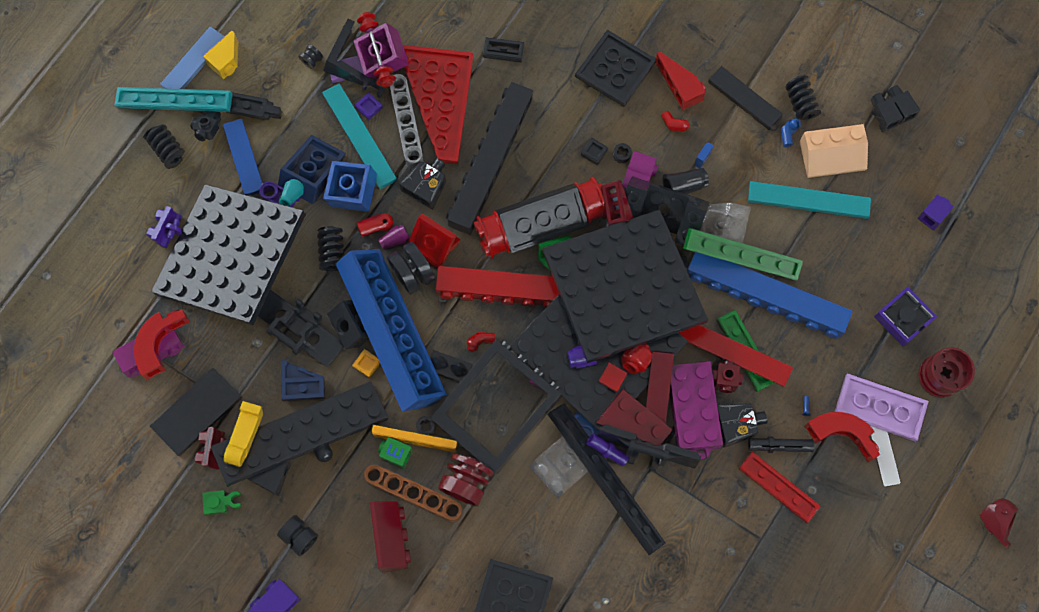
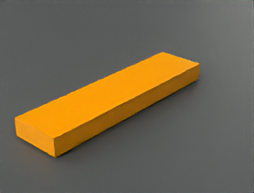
(415, 438)

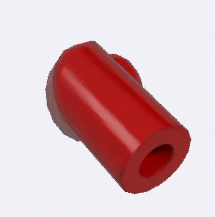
(676, 125)
(478, 338)

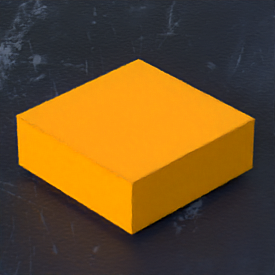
(366, 363)

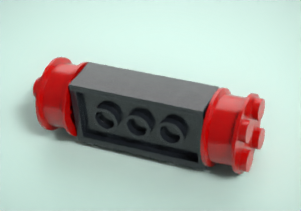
(541, 218)

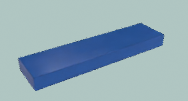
(243, 157)

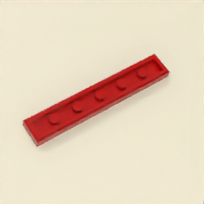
(738, 353)

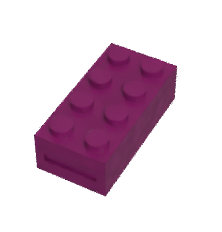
(695, 408)

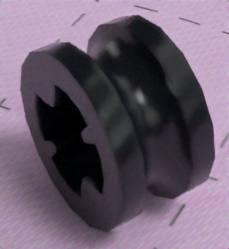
(619, 158)
(424, 419)

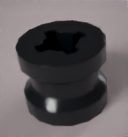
(310, 56)

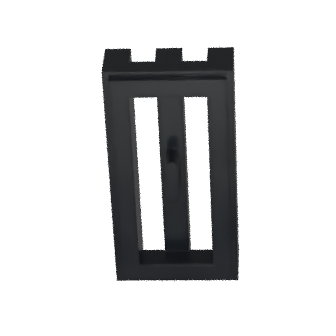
(503, 53)

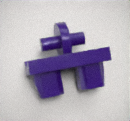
(167, 226)

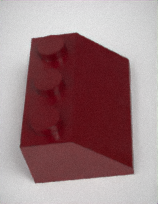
(389, 536)

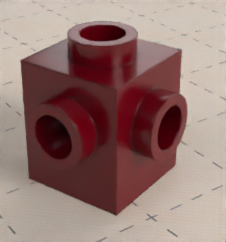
(726, 384)

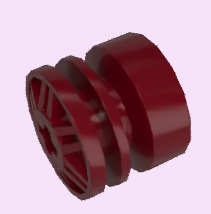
(955, 366)
(465, 480)

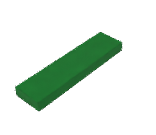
(734, 329)

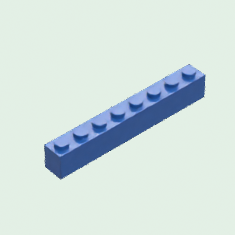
(770, 294)

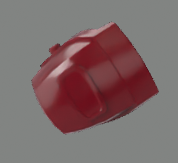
(999, 519)

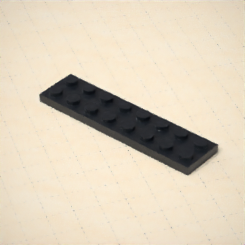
(305, 432)

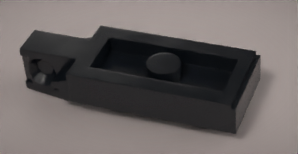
(254, 107)

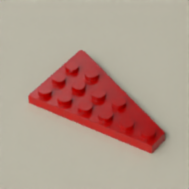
(441, 91)

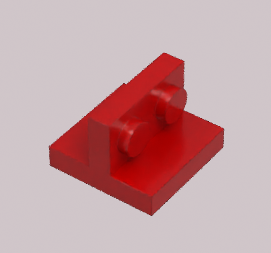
(433, 240)

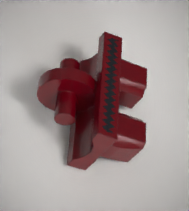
(209, 439)

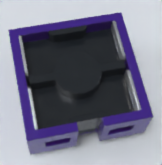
(905, 316)

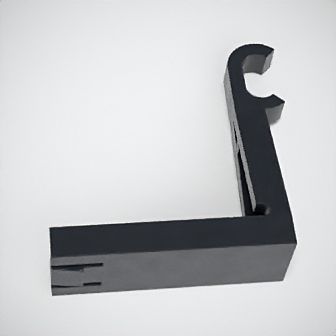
(343, 70)

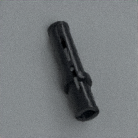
(789, 445)

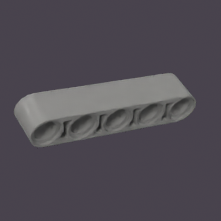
(406, 113)

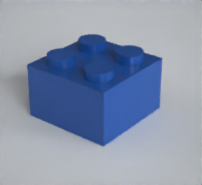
(350, 186)

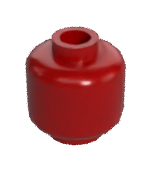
(636, 359)

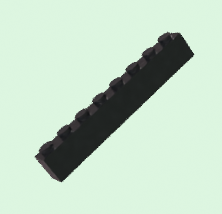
(490, 159)

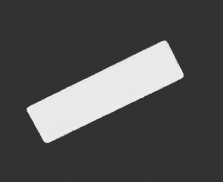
(886, 458)

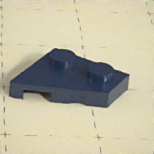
(300, 383)

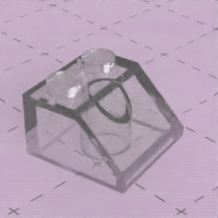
(727, 221)
(559, 467)

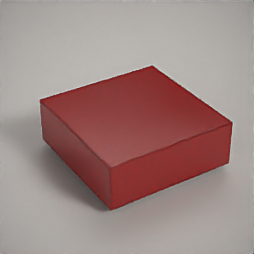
(612, 377)

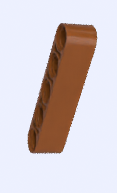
(405, 486)

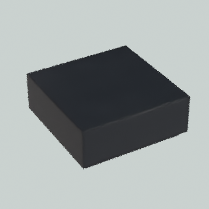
(594, 151)

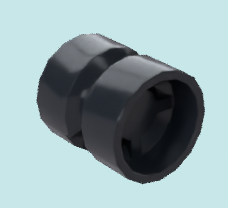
(297, 535)

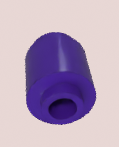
(577, 358)

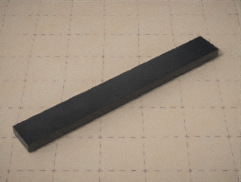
(607, 479)

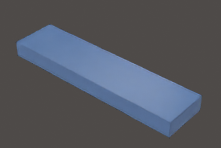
(192, 61)

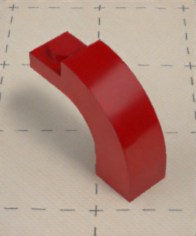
(149, 339)
(847, 425)

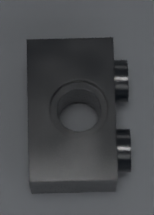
(348, 325)

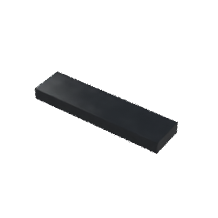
(745, 98)

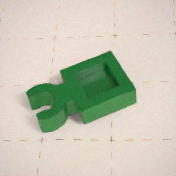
(217, 502)

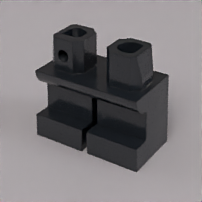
(895, 110)

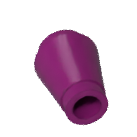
(394, 237)

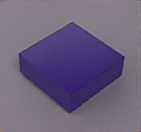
(368, 106)

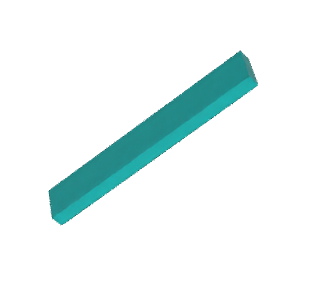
(173, 99)
(359, 135)
(809, 200)

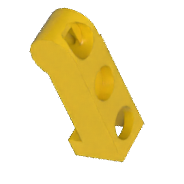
(243, 433)

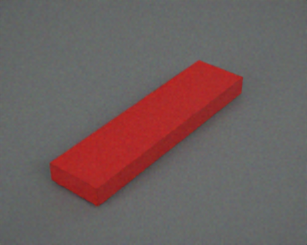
(779, 487)

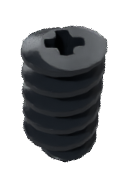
(800, 98)
(164, 146)
(329, 247)

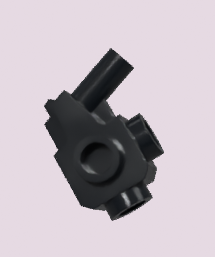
(206, 126)

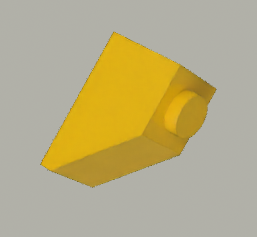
(224, 56)

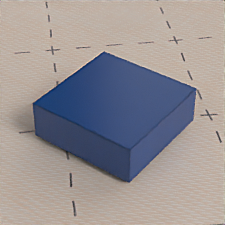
(703, 155)

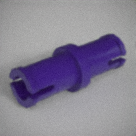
(607, 449)

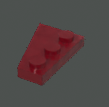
(633, 417)

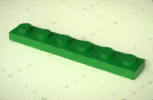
(742, 254)

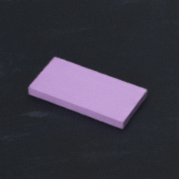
(882, 407)

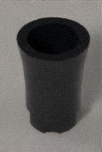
(686, 181)

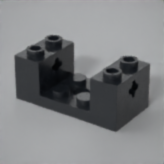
(684, 211)

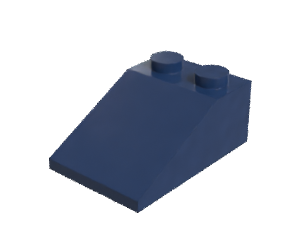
(311, 167)

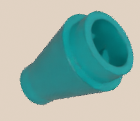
(291, 192)

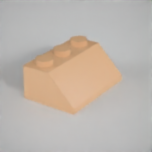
(835, 150)

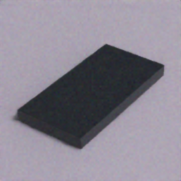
(195, 411)

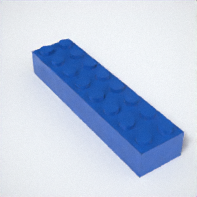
(391, 329)

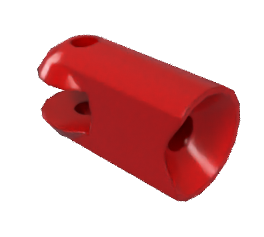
(374, 224)

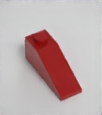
(681, 82)

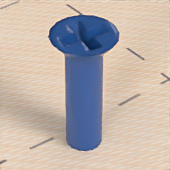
(806, 406)

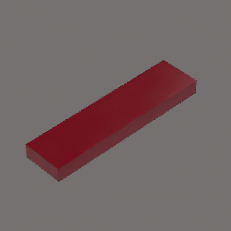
(659, 383)

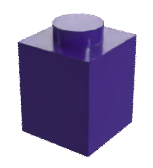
(935, 212)

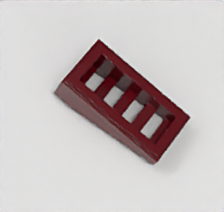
(624, 208)

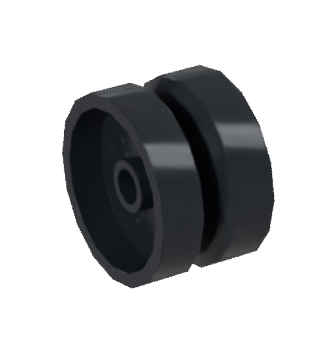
(410, 267)

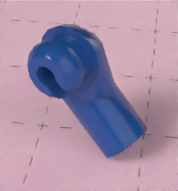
(788, 130)

